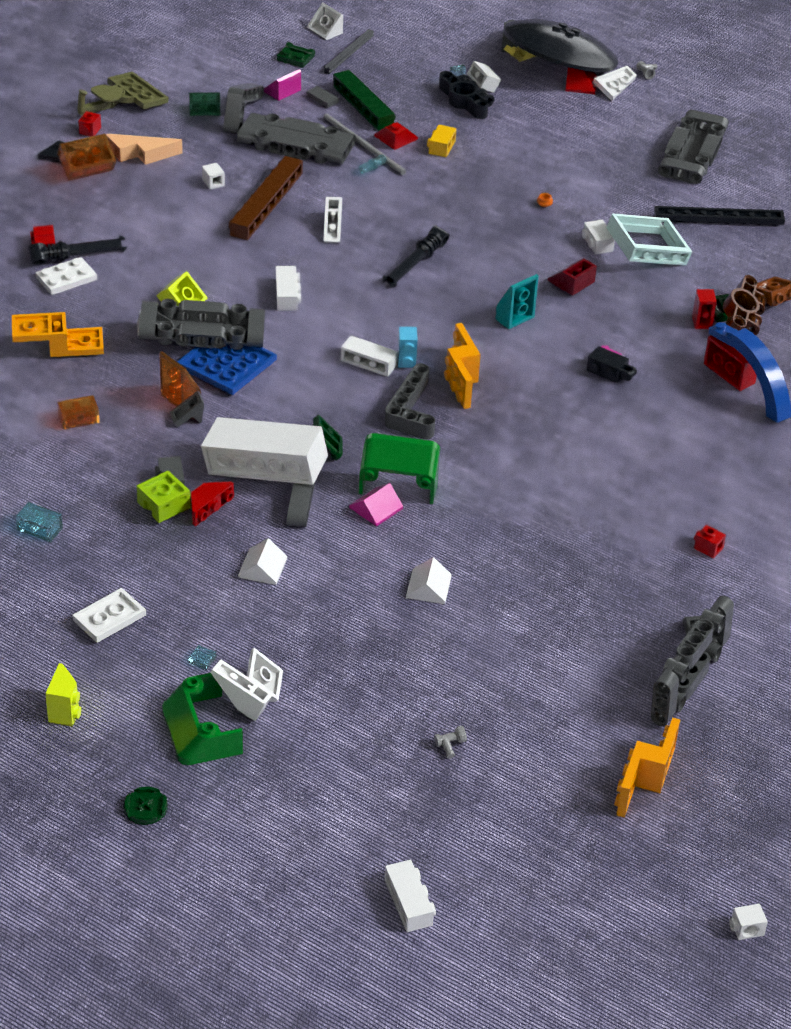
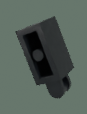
(610, 365)

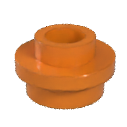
(545, 200)

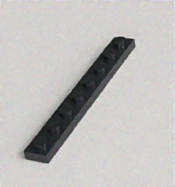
(720, 215)

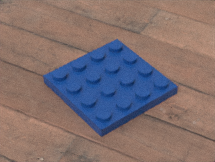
(227, 367)

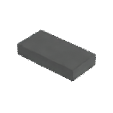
(322, 96)

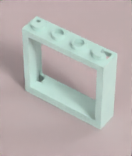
(675, 253)

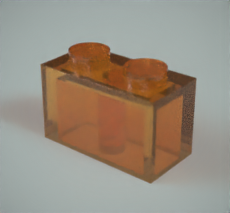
(78, 412)

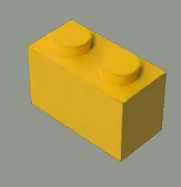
(442, 140)

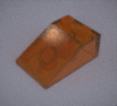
(175, 381)

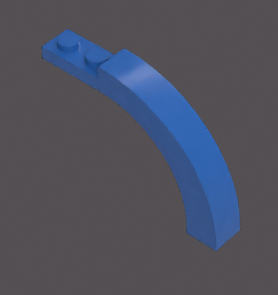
(764, 365)

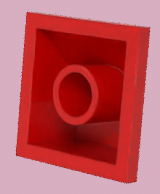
(580, 81)
(396, 136)

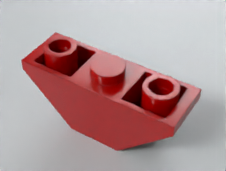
(209, 499)

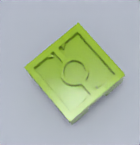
(163, 496)

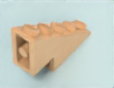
(145, 148)

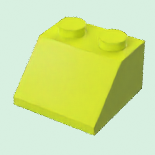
(182, 288)
(63, 698)

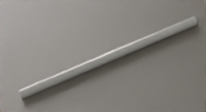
(366, 145)

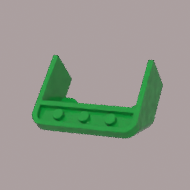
(402, 457)
(194, 740)

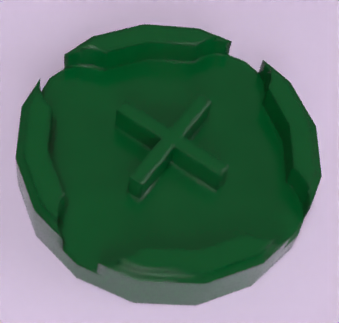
(145, 805)

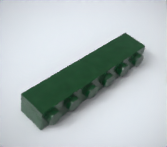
(363, 99)

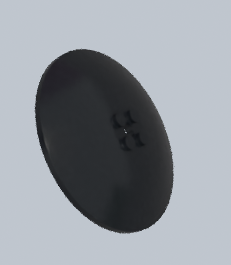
(561, 44)

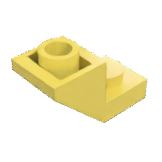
(518, 53)

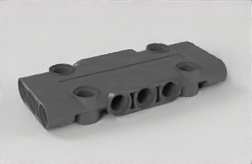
(296, 138)
(693, 146)
(201, 324)
(692, 659)

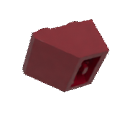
(575, 276)

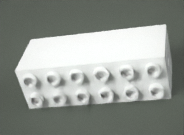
(264, 450)

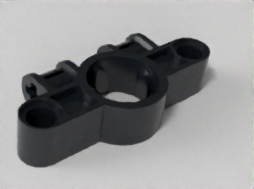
(465, 94)

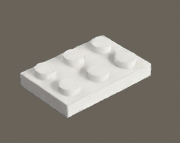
(66, 275)
(109, 615)

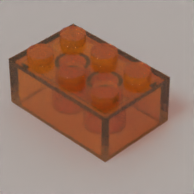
(86, 157)

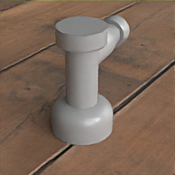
(648, 69)
(444, 740)

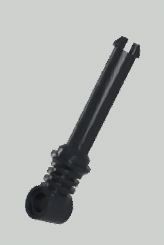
(424, 249)
(41, 253)

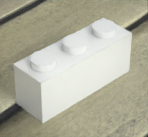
(287, 288)
(369, 356)
(409, 895)

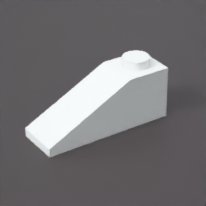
(333, 218)
(242, 691)

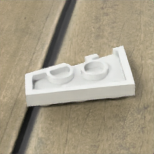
(615, 82)

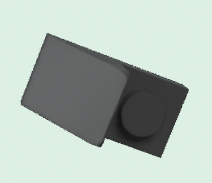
(189, 408)

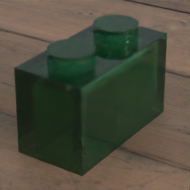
(204, 104)

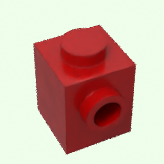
(89, 124)
(709, 541)

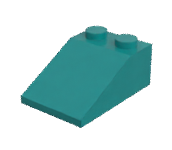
(518, 303)

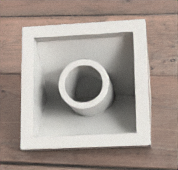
(326, 22)
(263, 563)
(429, 582)
(265, 673)

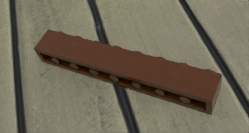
(265, 198)

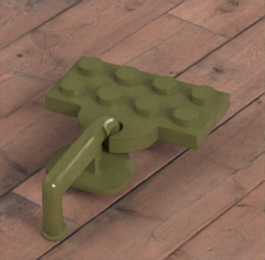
(123, 89)

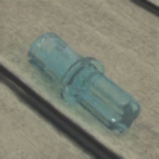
(373, 164)

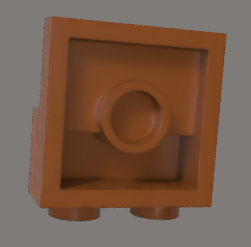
(776, 290)

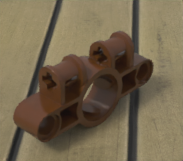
(749, 298)

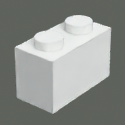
(483, 76)
(598, 237)

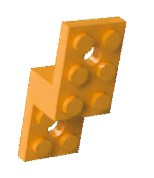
(61, 340)
(462, 365)
(646, 767)

